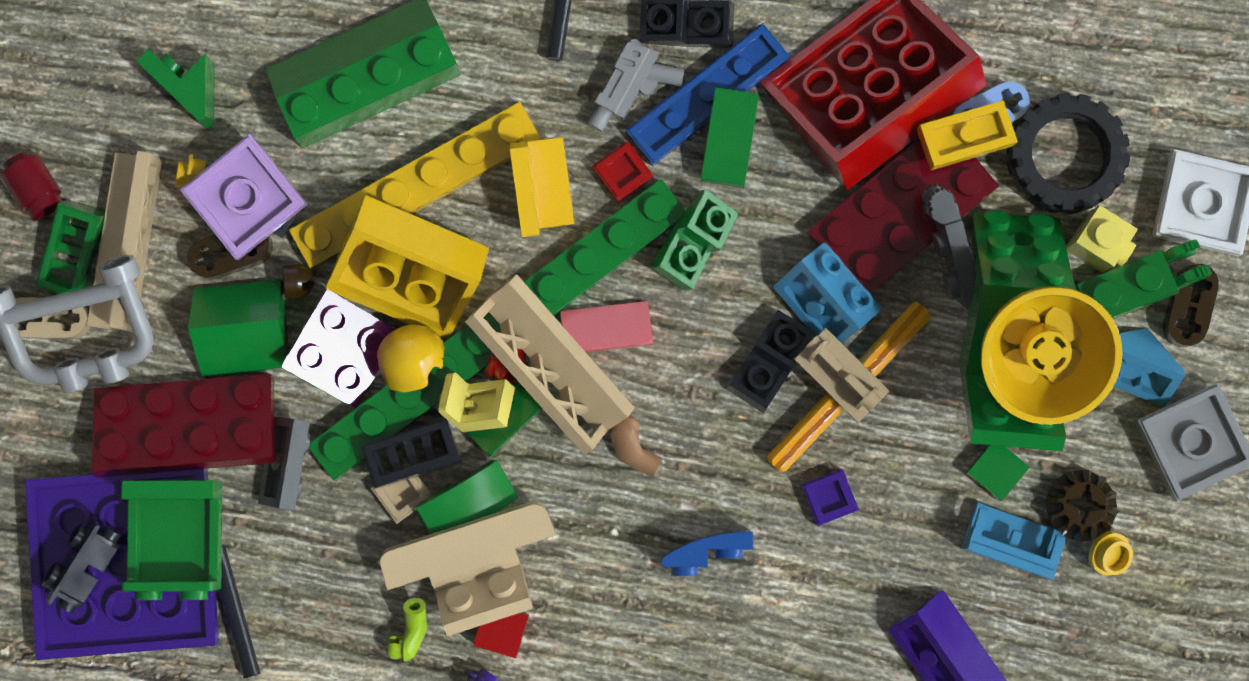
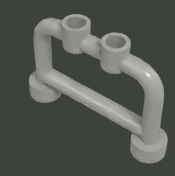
(72, 372)

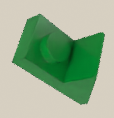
(193, 90)

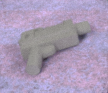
(631, 74)

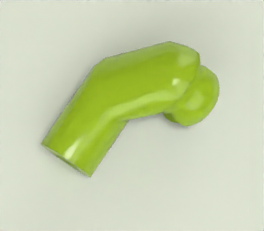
(415, 619)

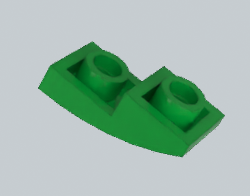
(729, 137)
(697, 234)
(471, 498)

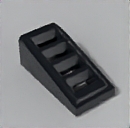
(440, 427)

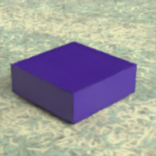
(829, 497)

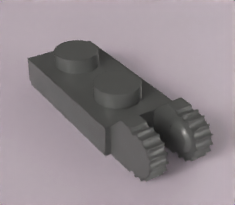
(950, 243)

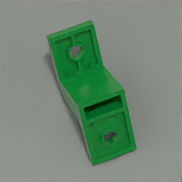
(1009, 259)

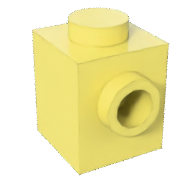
(1103, 240)

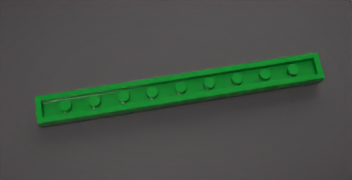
(467, 355)

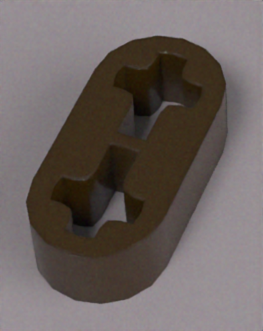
(225, 265)
(1200, 309)

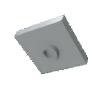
(1195, 442)

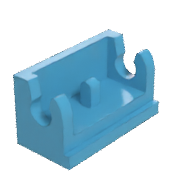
(1013, 541)

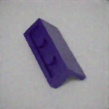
(943, 644)

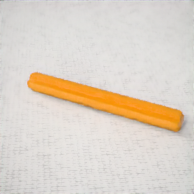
(827, 409)

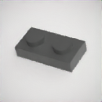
(282, 479)

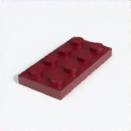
(884, 219)
(183, 425)

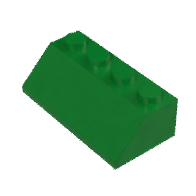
(362, 72)

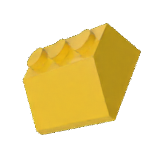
(407, 267)

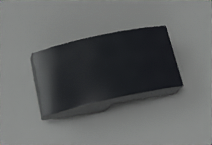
(687, 23)
(770, 361)

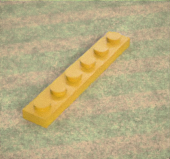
(419, 181)

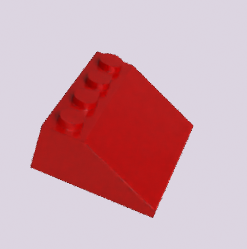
(873, 83)

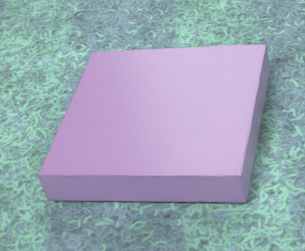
(243, 197)

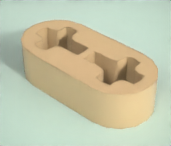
(53, 330)

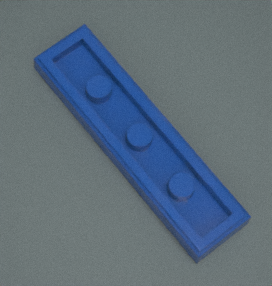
(691, 104)

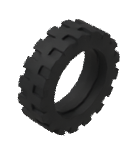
(1109, 135)

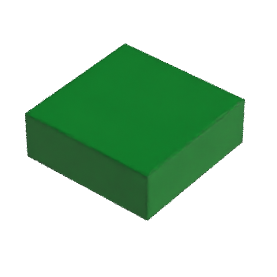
(997, 470)

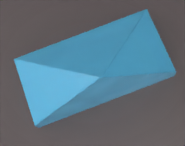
(1148, 368)

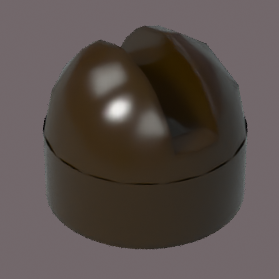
(297, 280)

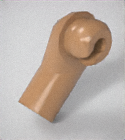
(628, 447)

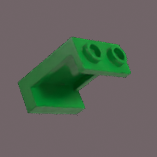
(173, 538)

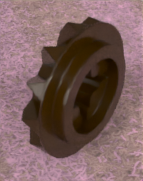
(1066, 517)

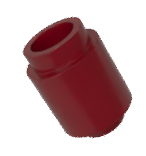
(31, 185)

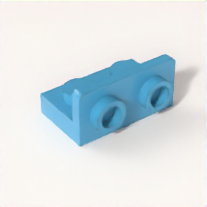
(827, 295)

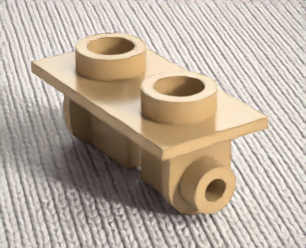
(841, 375)

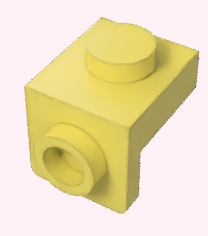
(476, 404)

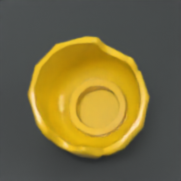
(409, 356)

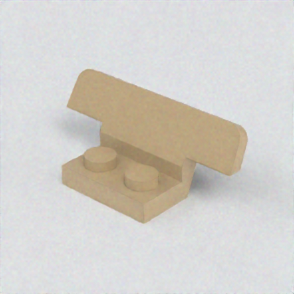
(472, 565)

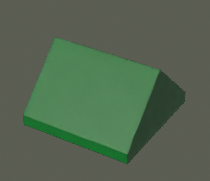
(239, 327)

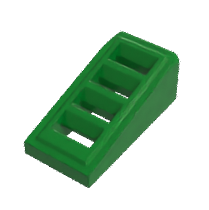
(55, 244)

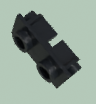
(86, 547)

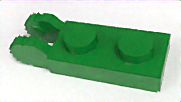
(1143, 280)

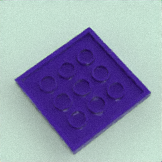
(109, 617)

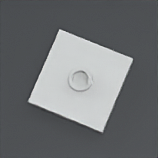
(1204, 202)

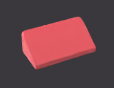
(609, 326)

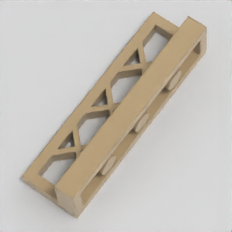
(126, 229)
(553, 359)

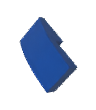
(694, 554)

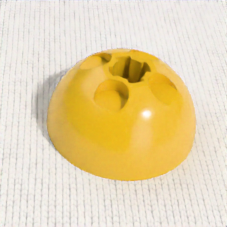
(1057, 377)

